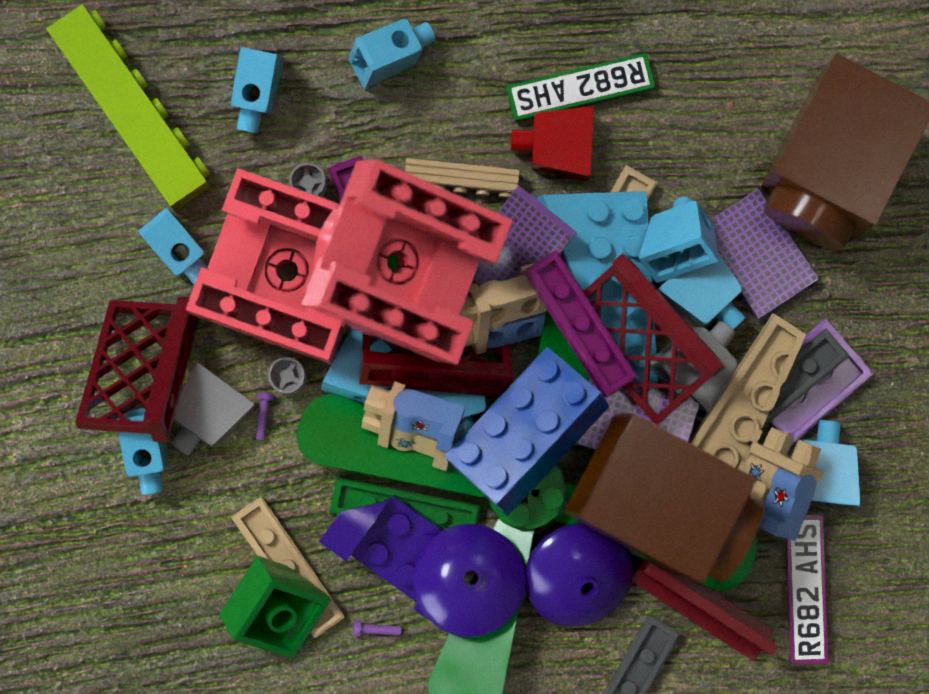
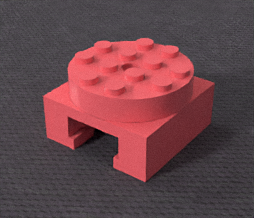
(437, 253)
(242, 287)

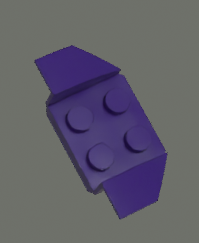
(384, 539)

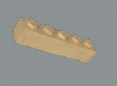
(465, 177)

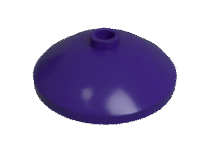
(567, 562)
(463, 607)

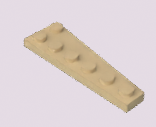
(749, 394)

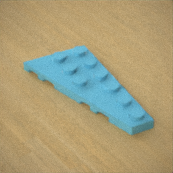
(605, 229)

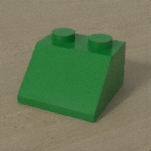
(273, 608)

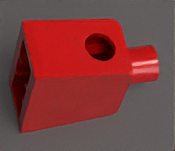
(559, 142)

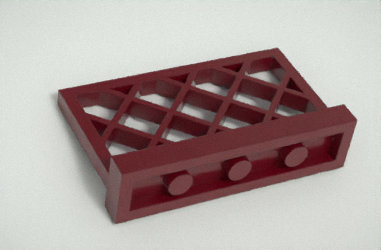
(671, 324)
(422, 373)
(168, 377)
(706, 609)

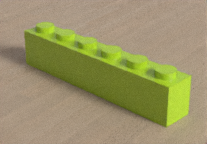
(128, 107)

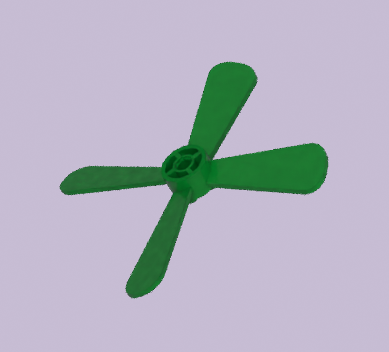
(334, 438)

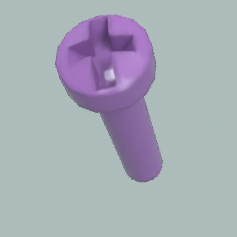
(263, 413)
(374, 629)

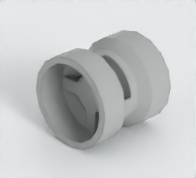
(306, 176)
(285, 371)

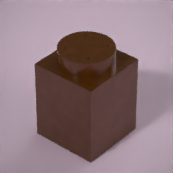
(843, 154)
(667, 500)

